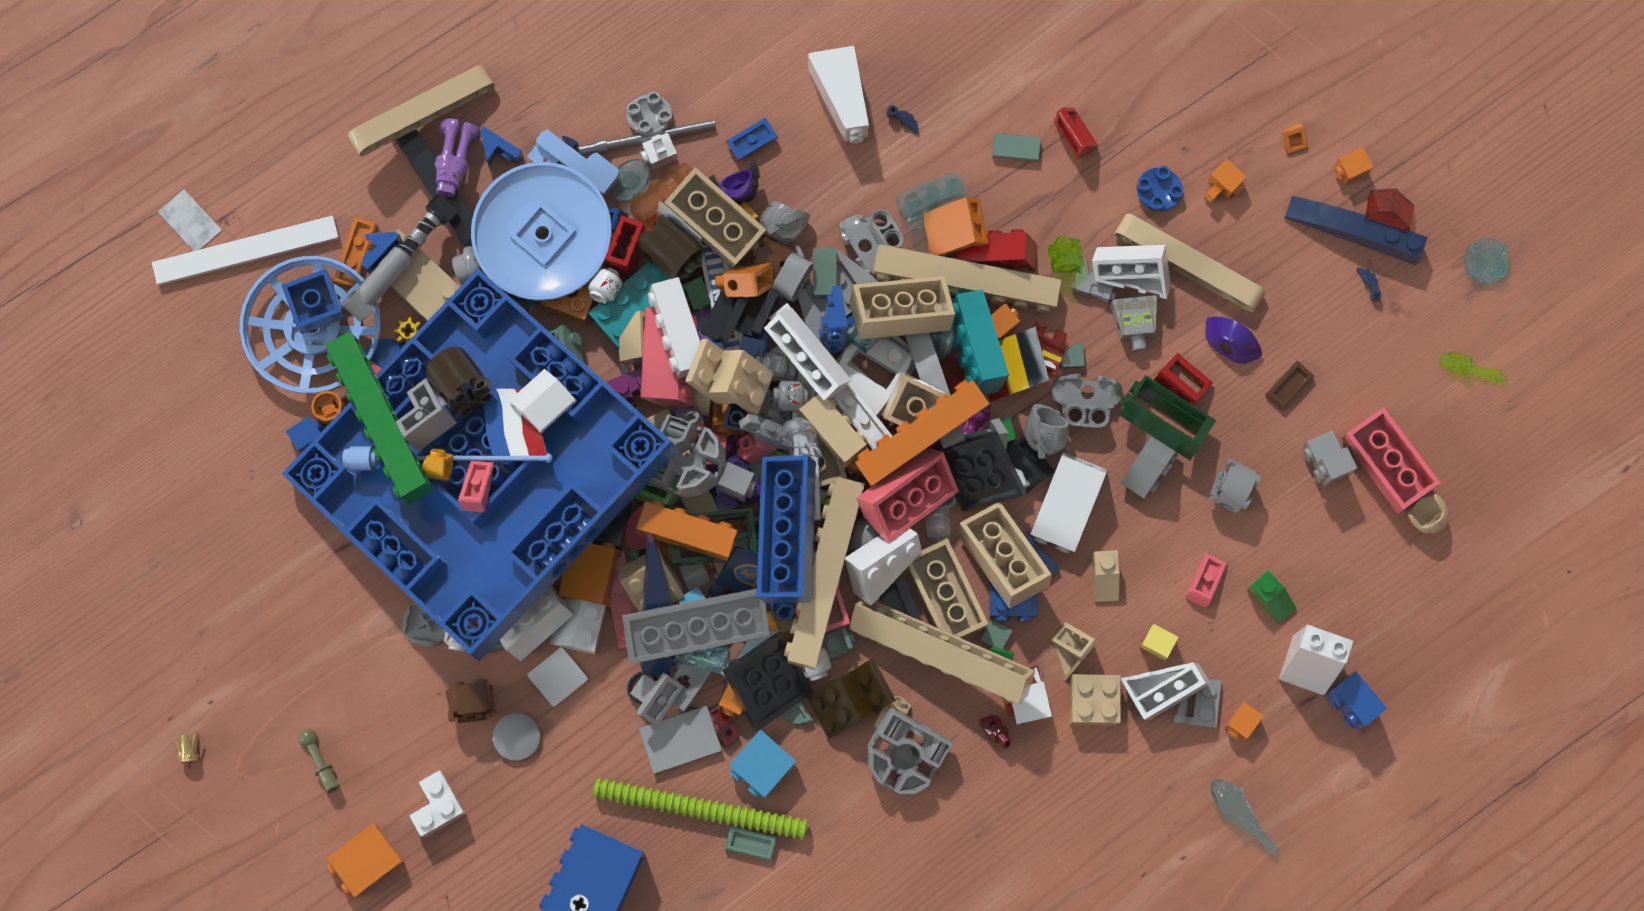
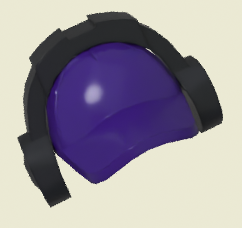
(740, 185)

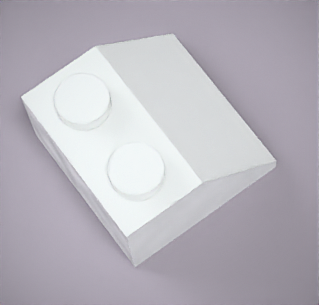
(583, 628)

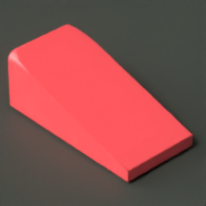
(476, 486)
(1206, 580)

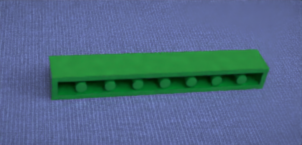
(378, 417)

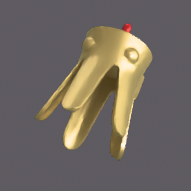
(184, 752)

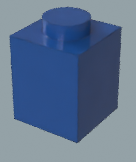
(304, 433)

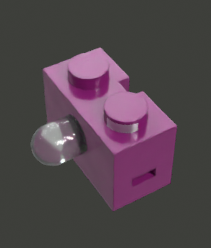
(629, 383)

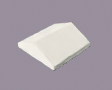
(543, 400)

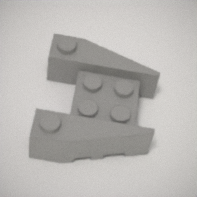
(813, 307)

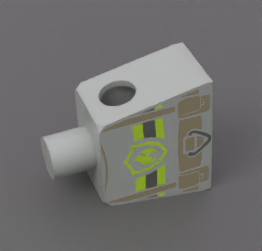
(1135, 319)

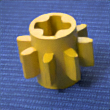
(404, 327)

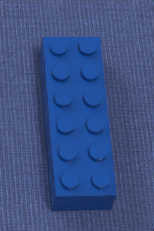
(786, 529)

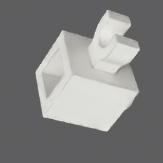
(659, 151)

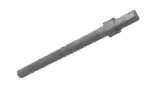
(602, 146)

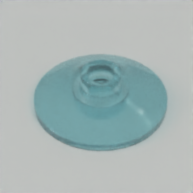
(632, 179)
(943, 342)

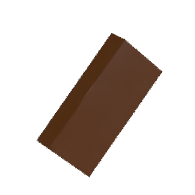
(1289, 385)

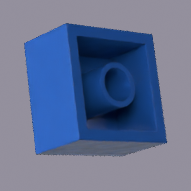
(313, 301)
(1355, 701)

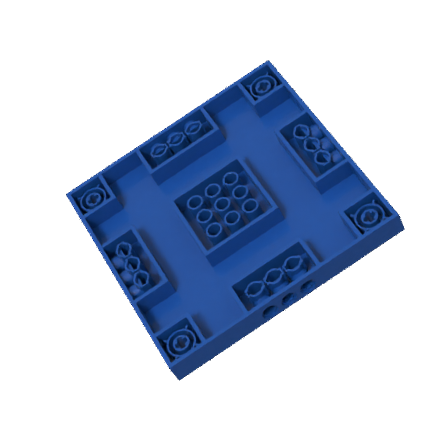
(537, 512)

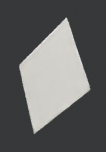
(1034, 706)

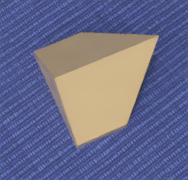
(1071, 648)

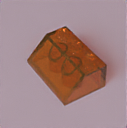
(646, 204)

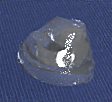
(800, 434)

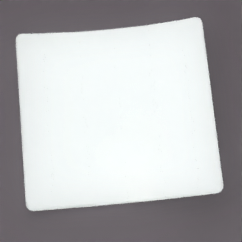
(557, 677)

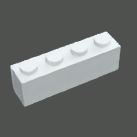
(676, 323)
(807, 354)

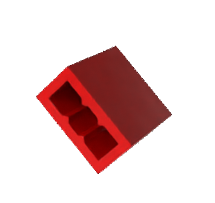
(623, 248)

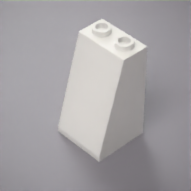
(840, 86)
(1068, 502)
(1315, 659)

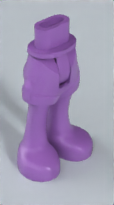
(452, 168)

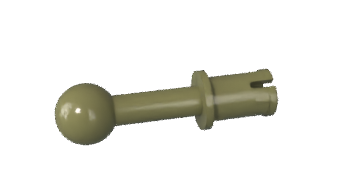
(308, 739)

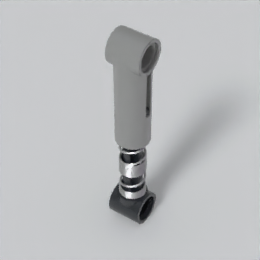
(363, 299)

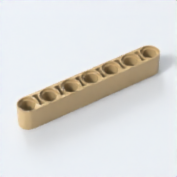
(420, 110)
(1193, 263)

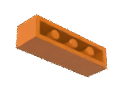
(686, 531)

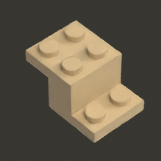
(729, 376)

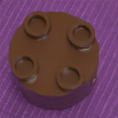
(771, 252)
(470, 701)

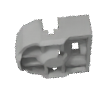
(694, 478)
(894, 729)

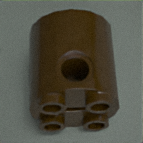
(671, 249)
(459, 380)

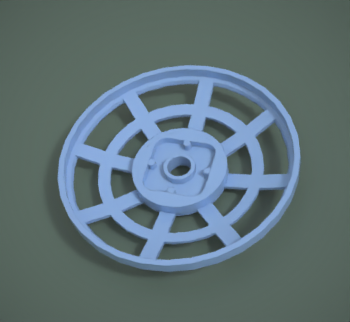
(305, 343)

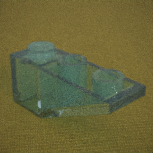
(930, 196)

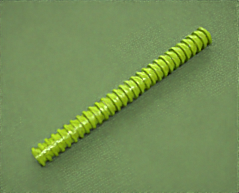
(700, 808)

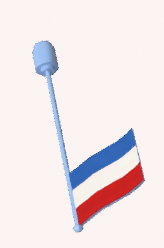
(507, 430)

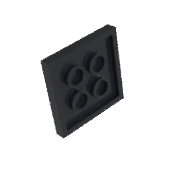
(982, 472)
(767, 682)

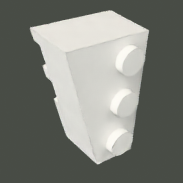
(1134, 267)
(880, 564)
(537, 624)
(1164, 688)

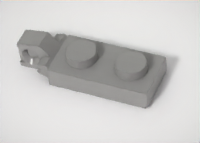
(763, 430)

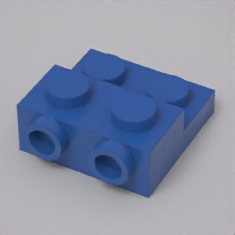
(834, 322)
(1001, 612)

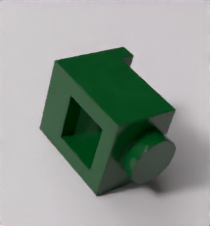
(695, 293)

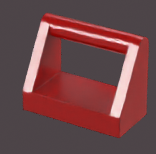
(1075, 132)
(1179, 387)

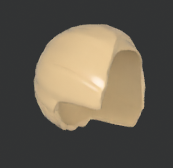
(1429, 514)

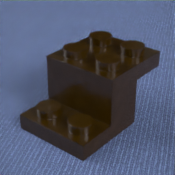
(851, 698)

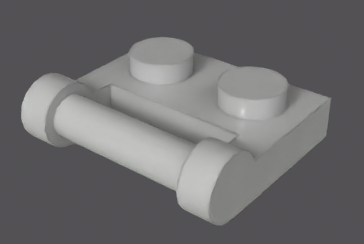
(1205, 707)

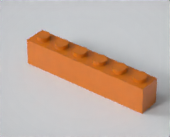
(922, 432)

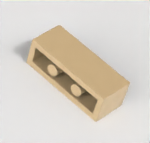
(834, 429)

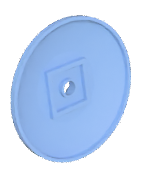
(533, 199)

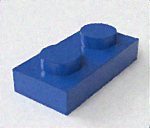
(752, 139)

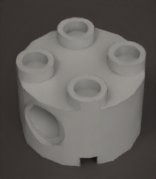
(1234, 486)

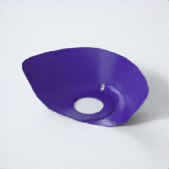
(1244, 344)

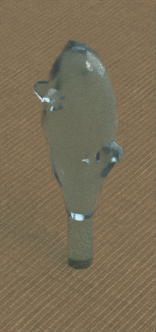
(1238, 811)

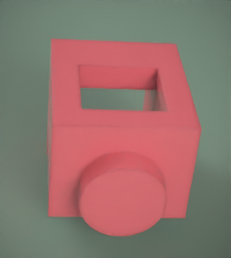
(753, 450)

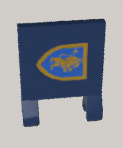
(738, 573)

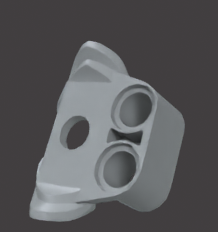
(859, 228)
(792, 277)
(1067, 392)

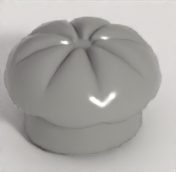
(465, 264)

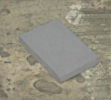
(680, 740)

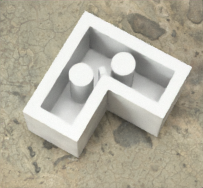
(443, 805)

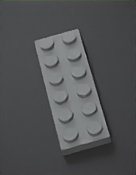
(695, 626)

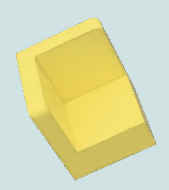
(1159, 642)

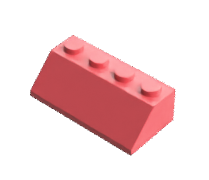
(658, 381)
(908, 494)

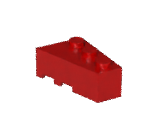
(1003, 250)

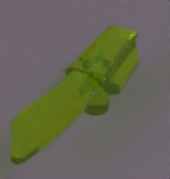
(1463, 365)

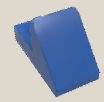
(494, 144)
(383, 244)

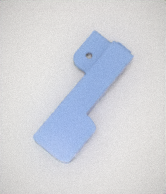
(595, 167)

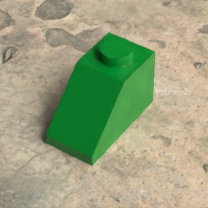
(1272, 596)

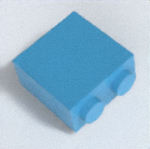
(761, 765)

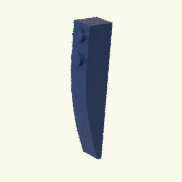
(1357, 229)
(655, 596)

